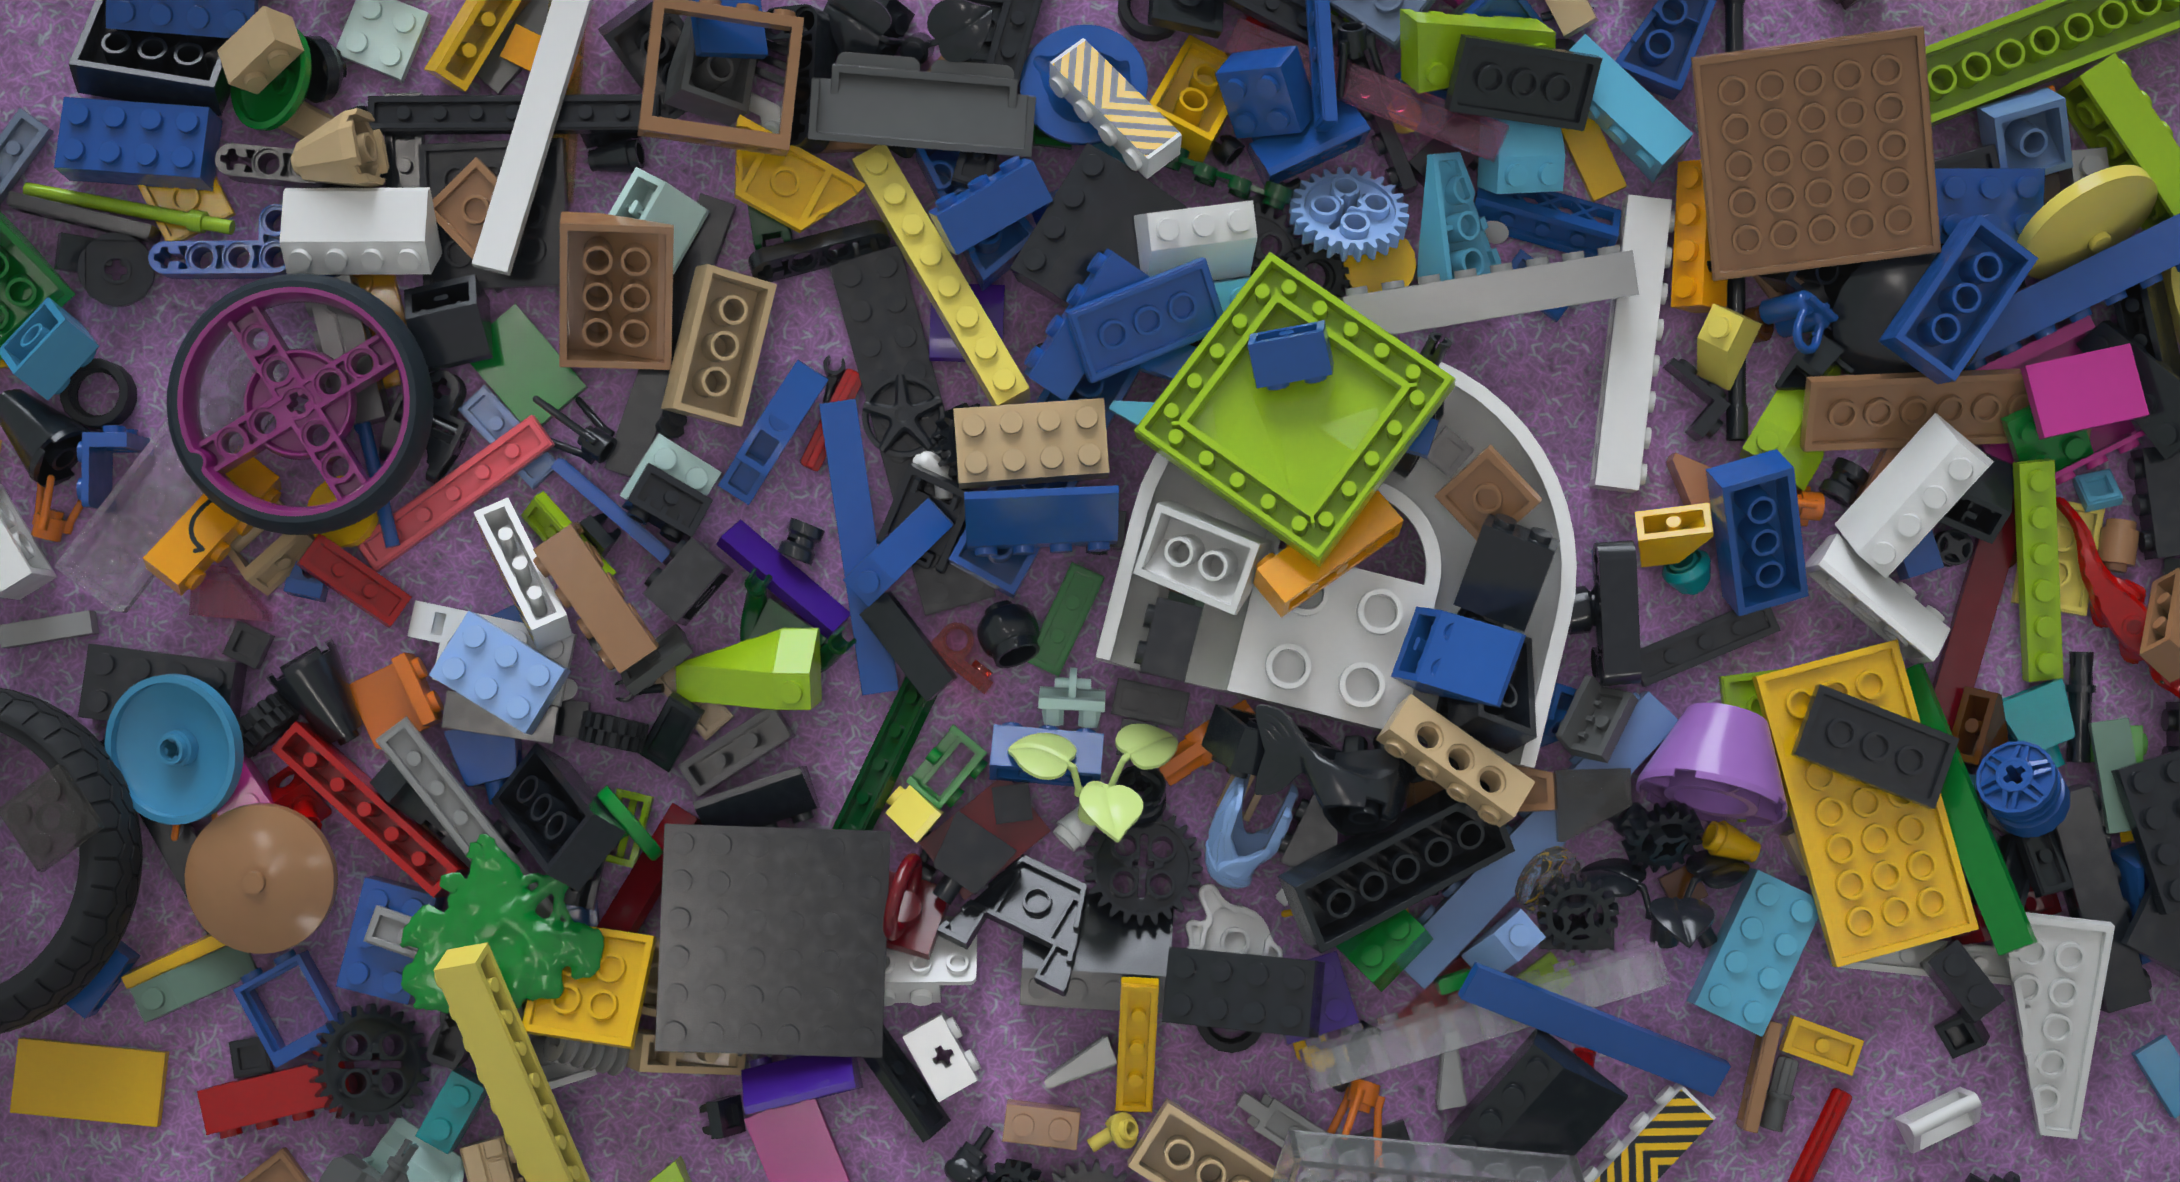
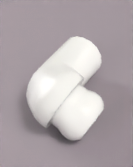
(768, 112)
(930, 462)

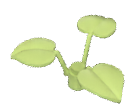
(1101, 805)

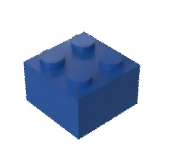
(1266, 92)

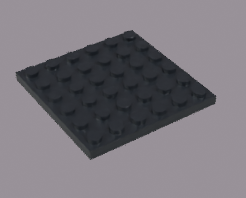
(772, 940)

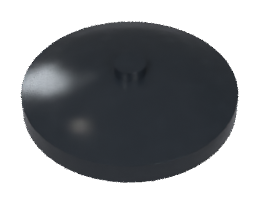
(1867, 307)

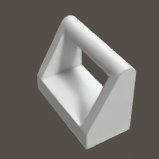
(1939, 1118)

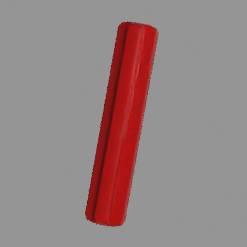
(815, 451)
(1821, 1136)

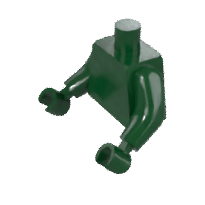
(766, 616)

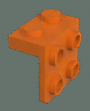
(395, 693)

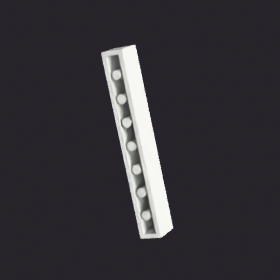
(1630, 349)

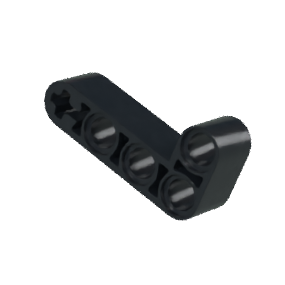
(815, 60)
(259, 158)
(1617, 614)

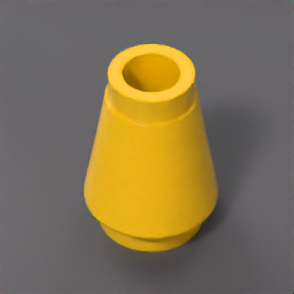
(1727, 841)

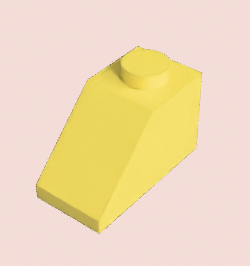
(1724, 345)
(912, 812)

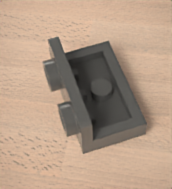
(1595, 720)

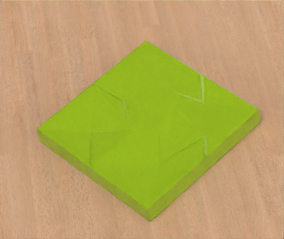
(1304, 453)

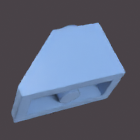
(1505, 942)

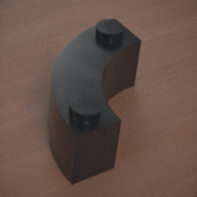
(401, 795)

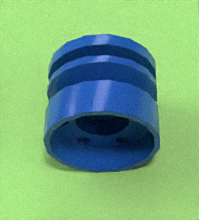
(2026, 807)

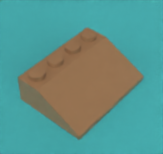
(615, 292)

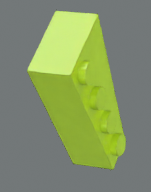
(1432, 40)

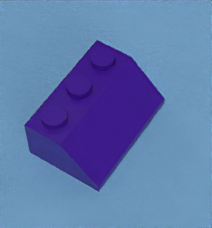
(796, 1079)

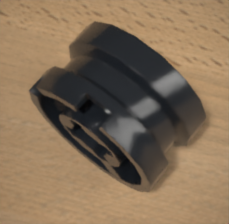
(1154, 790)

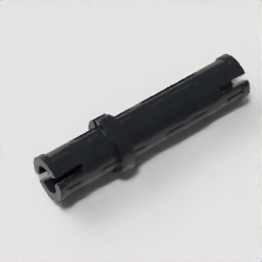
(2080, 703)

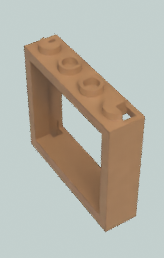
(712, 134)

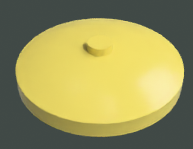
(2088, 218)

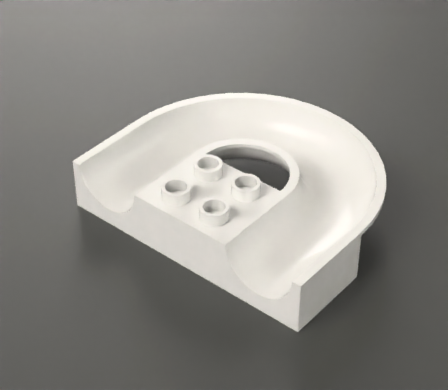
(1343, 642)

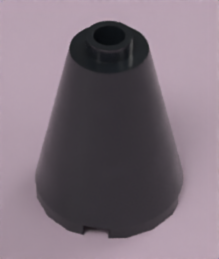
(40, 436)
(320, 693)

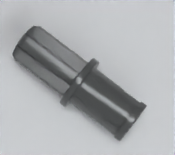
(1779, 1093)

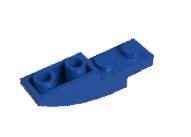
(773, 432)

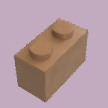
(1041, 1124)

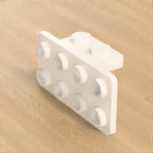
(920, 980)

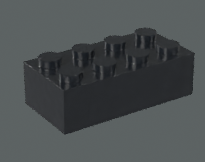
(116, 669)
(558, 817)
(1243, 992)

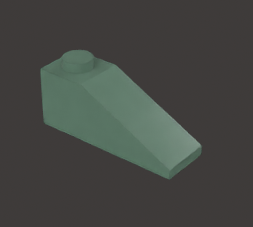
(191, 982)

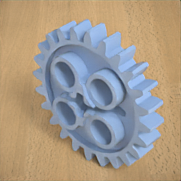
(1348, 214)

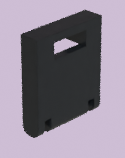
(910, 497)

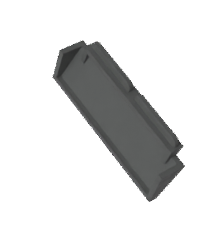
(945, 109)

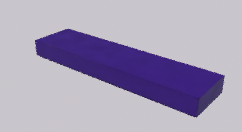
(788, 581)

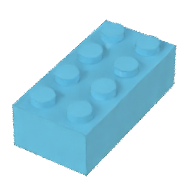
(1755, 952)

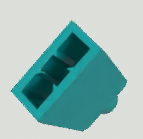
(2040, 717)

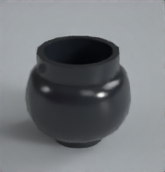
(1008, 634)

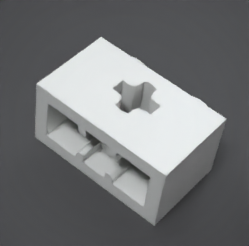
(942, 1077)

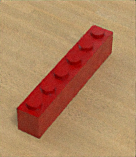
(358, 801)

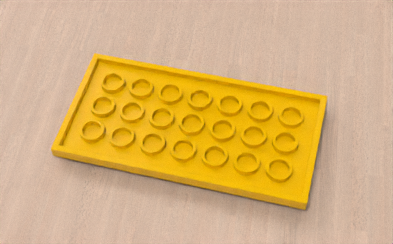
(1874, 862)

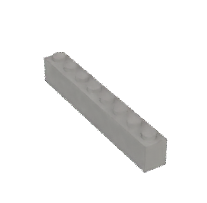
(1498, 293)

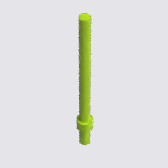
(194, 220)

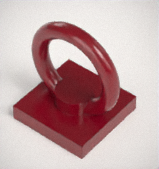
(912, 910)

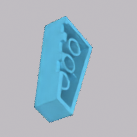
(1633, 116)

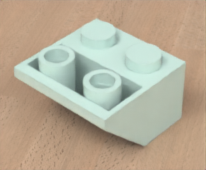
(658, 201)

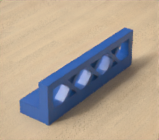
(1547, 224)

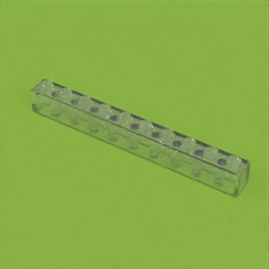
(1462, 1024)

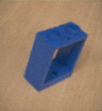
(261, 1020)

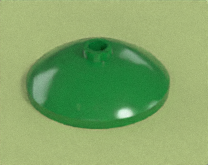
(279, 98)

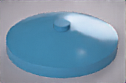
(175, 748)

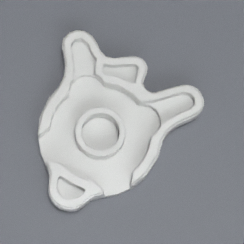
(1229, 927)

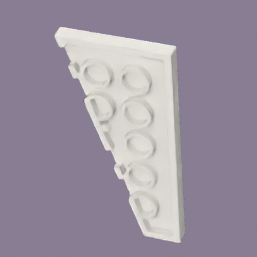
(2058, 1011)

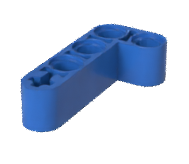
(224, 254)

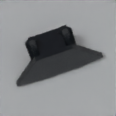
(1813, 364)

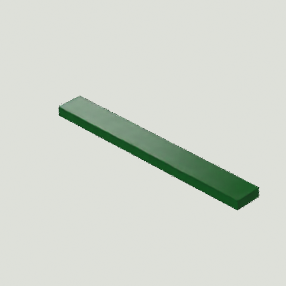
(1973, 835)

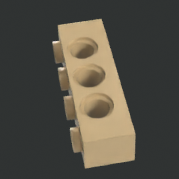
(1475, 761)

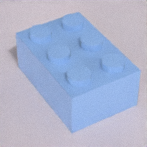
(500, 673)

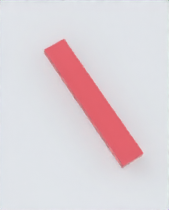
(459, 490)

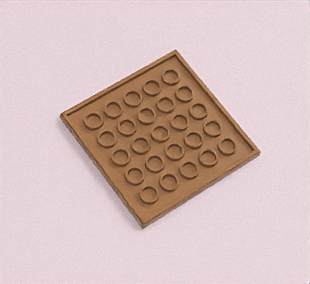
(1817, 153)

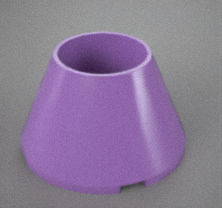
(1718, 765)

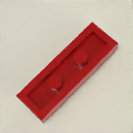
(354, 580)

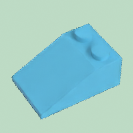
(1527, 162)

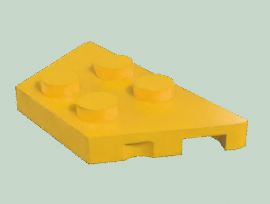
(790, 188)

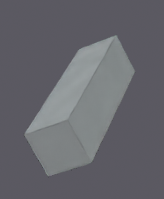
(48, 629)

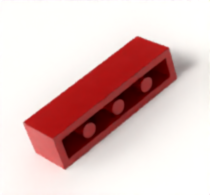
(264, 1099)

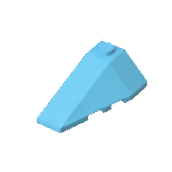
(1450, 225)

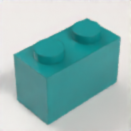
(453, 1110)

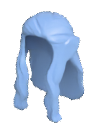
(1231, 850)

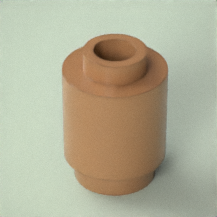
(2118, 544)

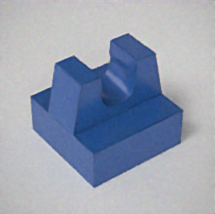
(304, 587)

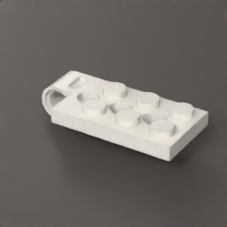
(440, 623)

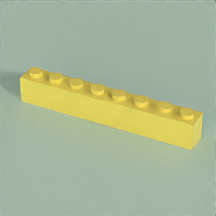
(940, 278)
(508, 1065)

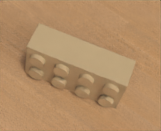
(719, 346)
(1031, 443)
(1190, 1150)

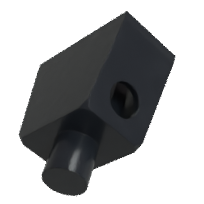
(968, 858)

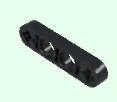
(768, 264)

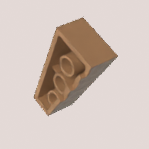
(595, 598)

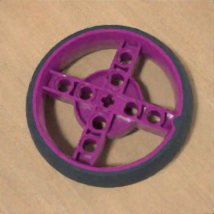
(245, 315)

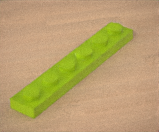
(2038, 570)

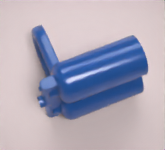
(1797, 315)

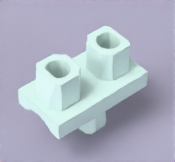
(1071, 694)

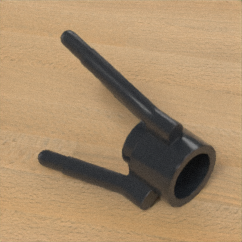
(1351, 45)
(595, 442)

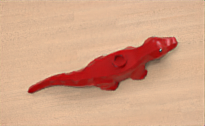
(2113, 600)

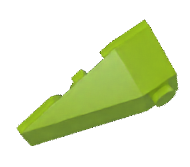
(1781, 430)
(760, 672)

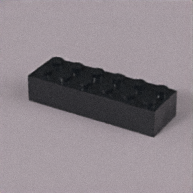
(1390, 870)

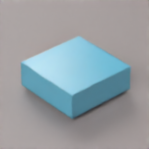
(2097, 490)

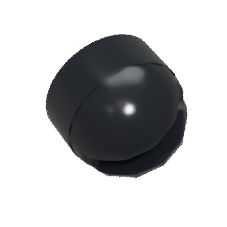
(1227, 151)

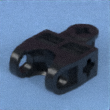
(442, 447)

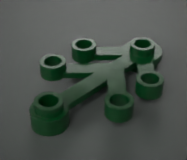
(1274, 194)

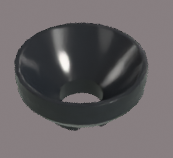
(327, 70)

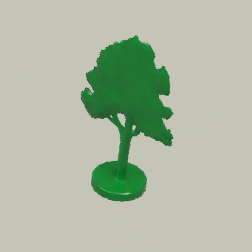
(501, 910)

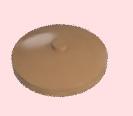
(261, 878)

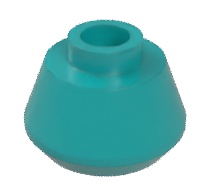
(1690, 574)

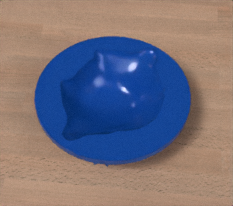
(1055, 114)

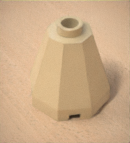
(343, 152)

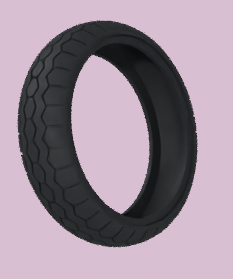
(107, 863)

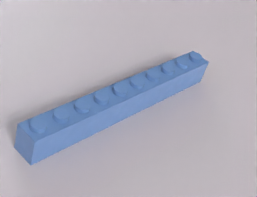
(1480, 896)

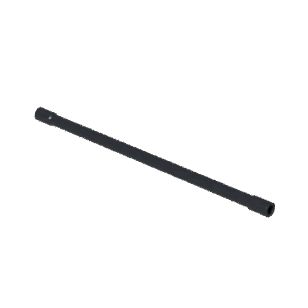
(1736, 288)

